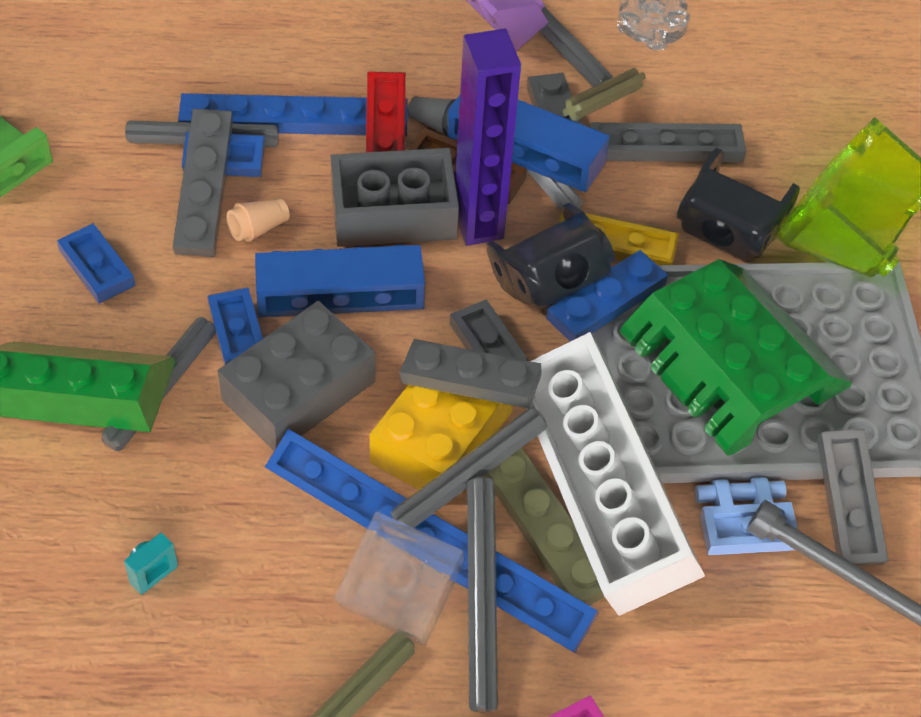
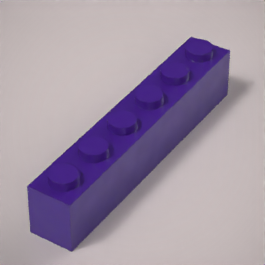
(486, 134)

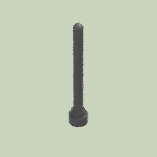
(771, 524)

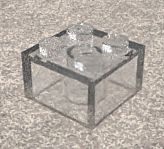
(400, 578)

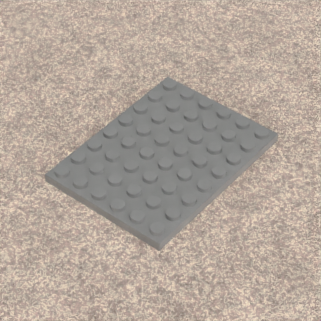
(855, 321)

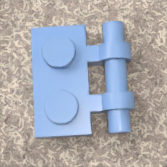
(726, 523)

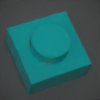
(150, 562)

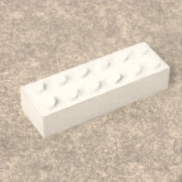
(609, 480)

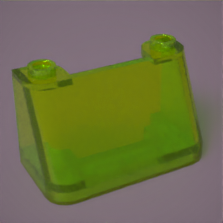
(858, 204)

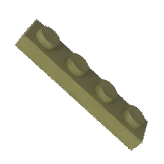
(545, 526)

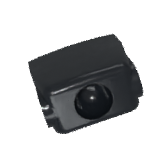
(731, 212)
(554, 260)

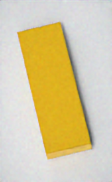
(630, 237)

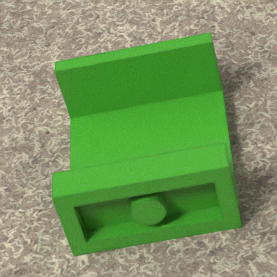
(21, 155)

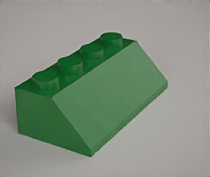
(82, 385)

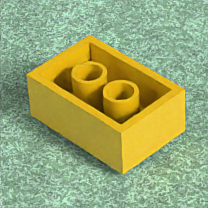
(431, 432)

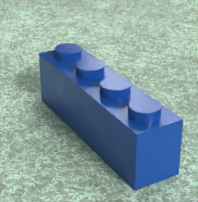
(551, 145)
(340, 279)

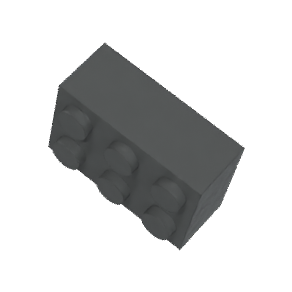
(394, 197)
(297, 375)

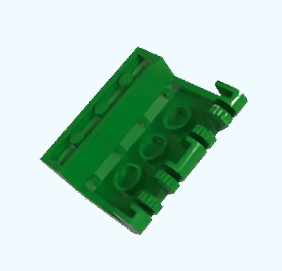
(732, 347)

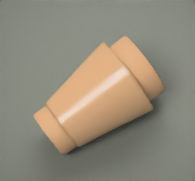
(254, 219)

